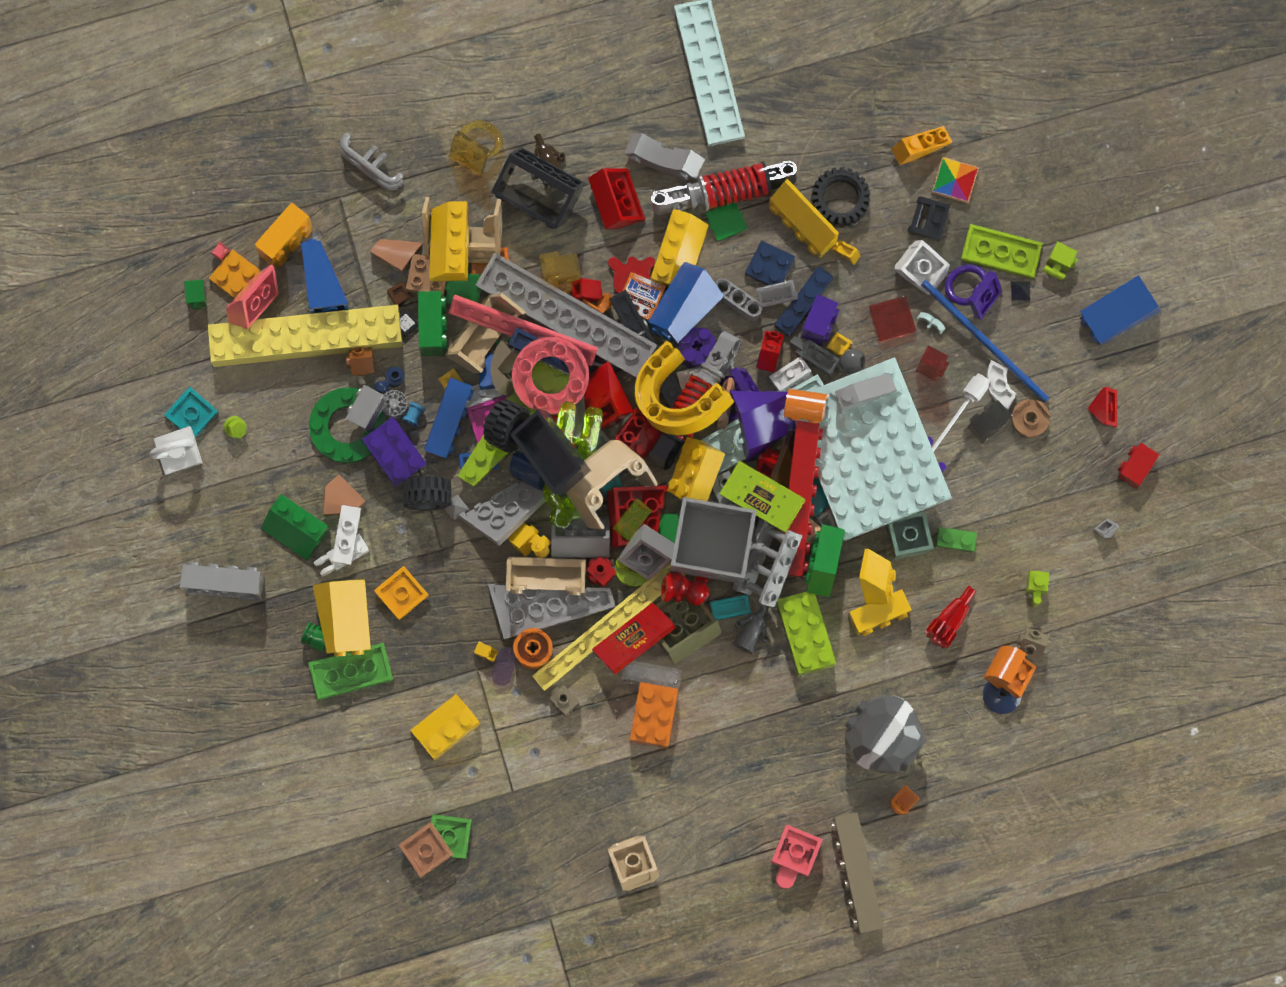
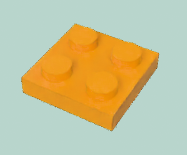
(233, 274)
(401, 593)

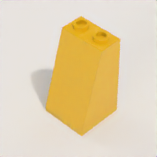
(343, 616)

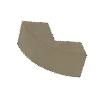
(501, 366)

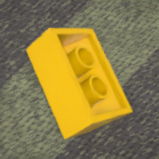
(445, 727)

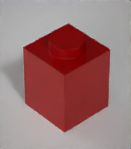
(587, 289)

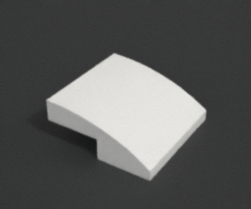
(791, 375)

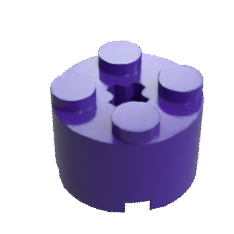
(696, 337)

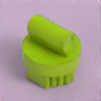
(235, 427)

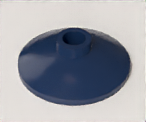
(996, 702)

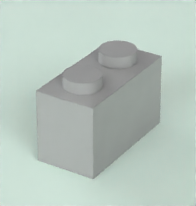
(366, 407)

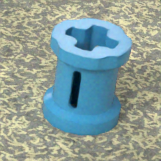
(413, 414)

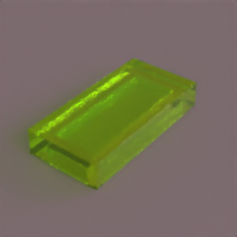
(632, 519)

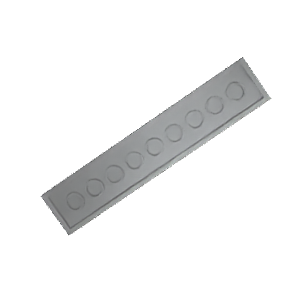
(567, 314)

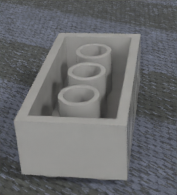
(222, 582)

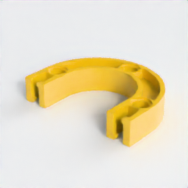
(675, 421)

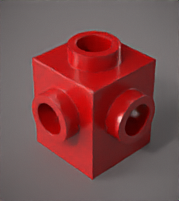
(766, 462)
(604, 577)

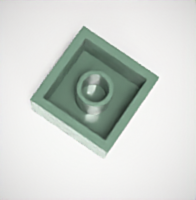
(910, 536)

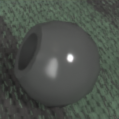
(852, 361)

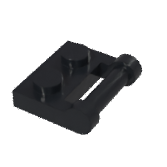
(935, 219)

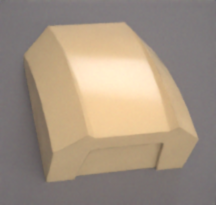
(633, 863)

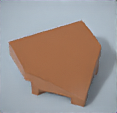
(339, 493)

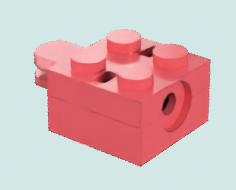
(794, 855)

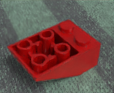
(607, 394)

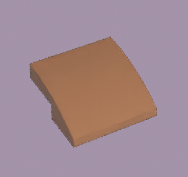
(723, 419)

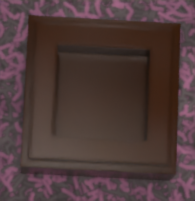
(399, 294)

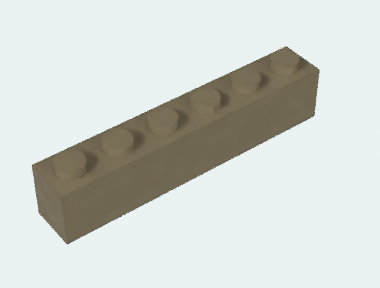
(857, 873)

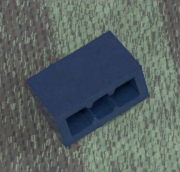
(524, 471)

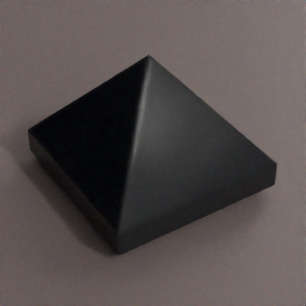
(1020, 290)

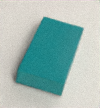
(730, 607)

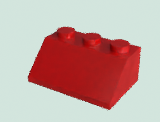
(616, 198)

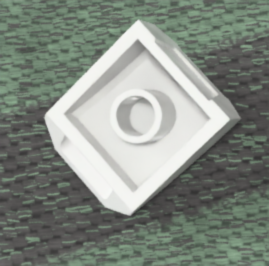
(922, 264)

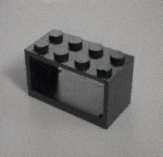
(547, 173)

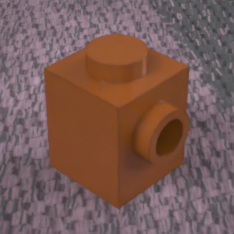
(360, 361)

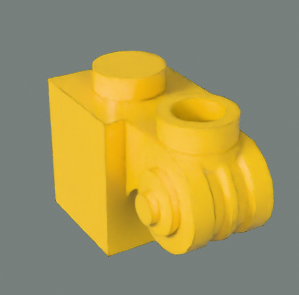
(527, 539)

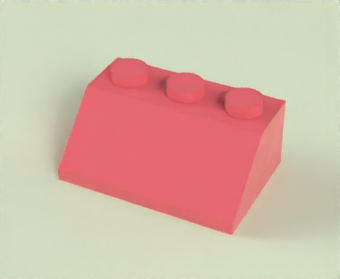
(253, 298)

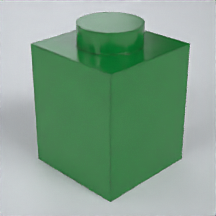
(195, 294)

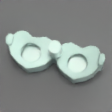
(932, 321)

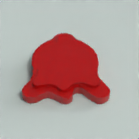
(622, 271)

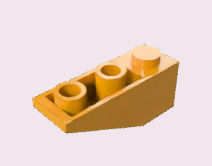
(921, 144)

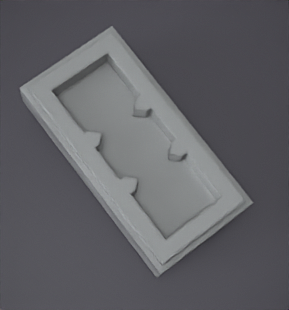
(776, 293)

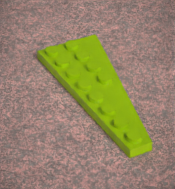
(486, 456)

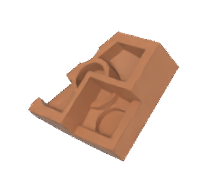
(395, 252)

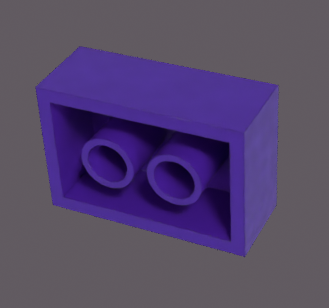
(393, 451)

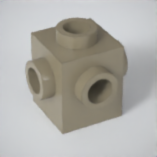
(1033, 643)

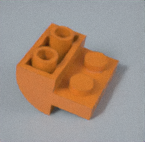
(805, 405)
(1010, 670)

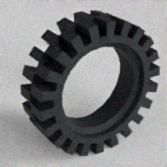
(841, 176)

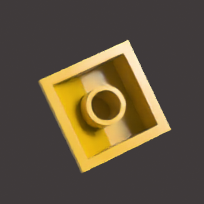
(876, 578)

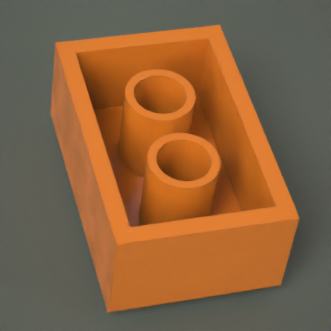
(653, 715)

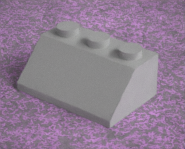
(579, 540)

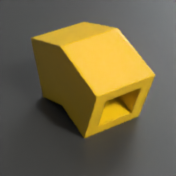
(485, 651)

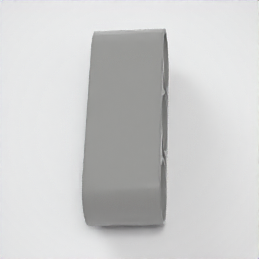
(741, 308)

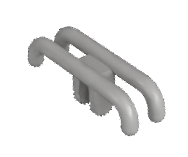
(367, 168)

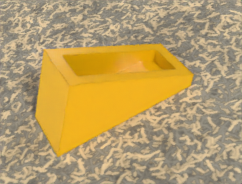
(847, 251)

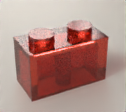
(933, 363)

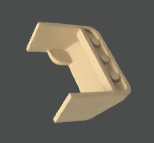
(482, 240)
(476, 340)
(604, 466)
(546, 574)

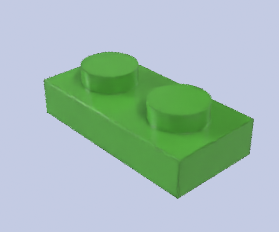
(956, 539)

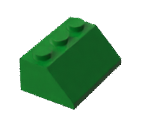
(294, 527)

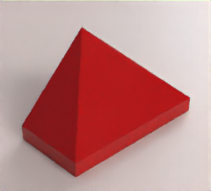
(1105, 406)

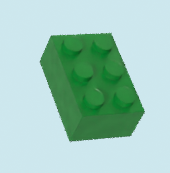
(432, 323)
(824, 560)

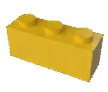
(874, 615)

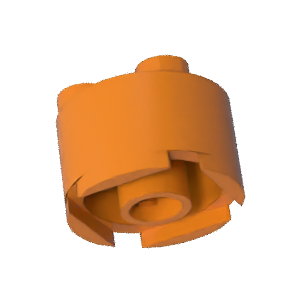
(523, 642)

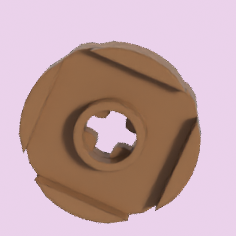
(1034, 408)

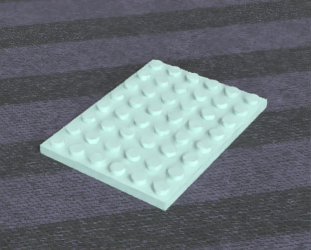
(876, 457)

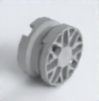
(396, 404)

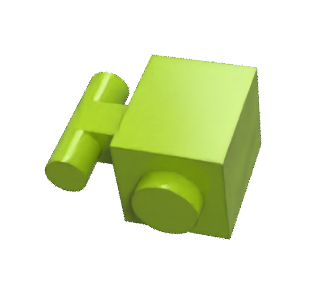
(1061, 259)
(1037, 585)

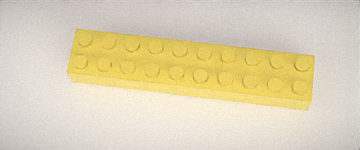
(305, 335)

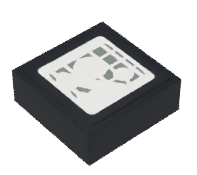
(408, 323)

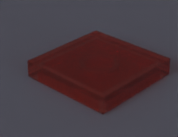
(892, 319)

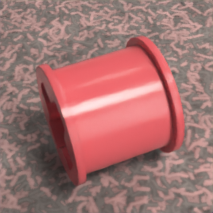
(220, 251)

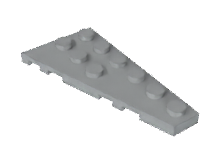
(504, 511)
(545, 607)

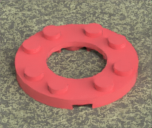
(544, 348)

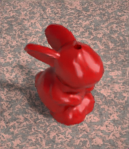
(677, 587)

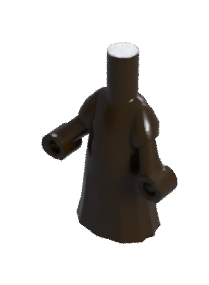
(547, 152)

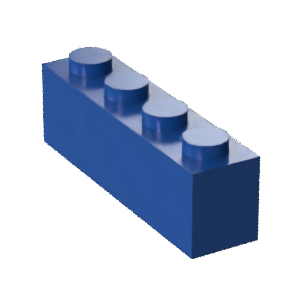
(448, 417)

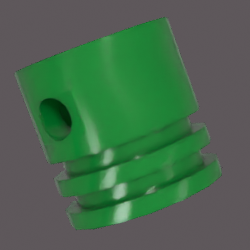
(313, 636)

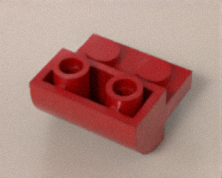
(638, 434)

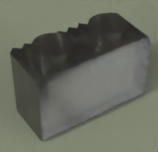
(990, 421)

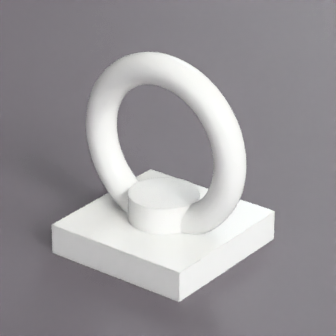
(177, 450)

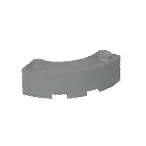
(674, 162)

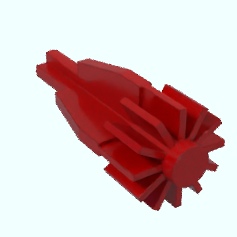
(944, 628)

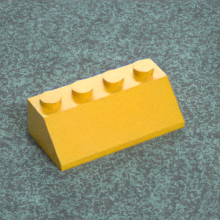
(803, 219)
(449, 242)
(680, 245)

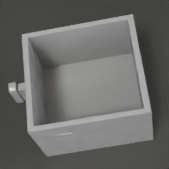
(714, 540)

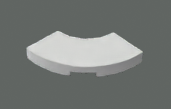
(998, 384)

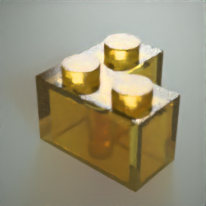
(559, 269)

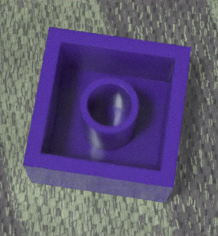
(818, 322)

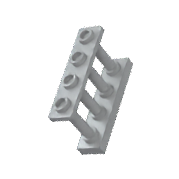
(783, 559)

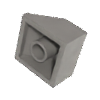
(647, 552)

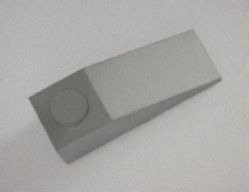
(865, 392)

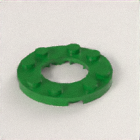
(320, 433)

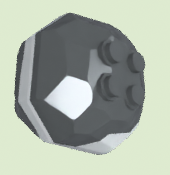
(884, 734)

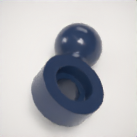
(383, 386)

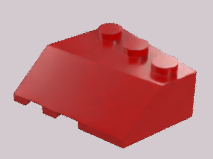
(621, 499)

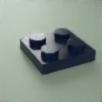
(769, 264)

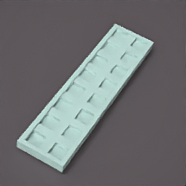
(709, 72)

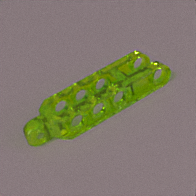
(563, 508)

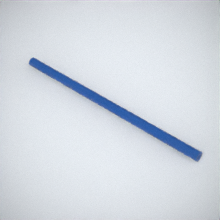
(985, 341)

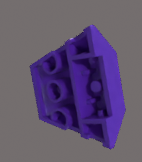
(761, 419)

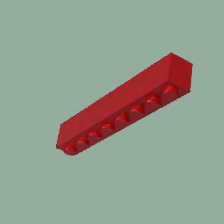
(801, 482)

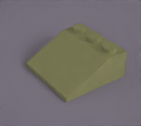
(693, 628)

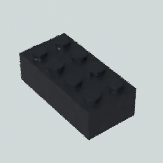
(550, 452)

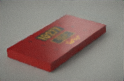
(633, 638)

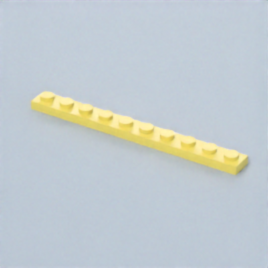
(602, 629)

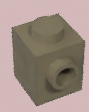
(564, 700)

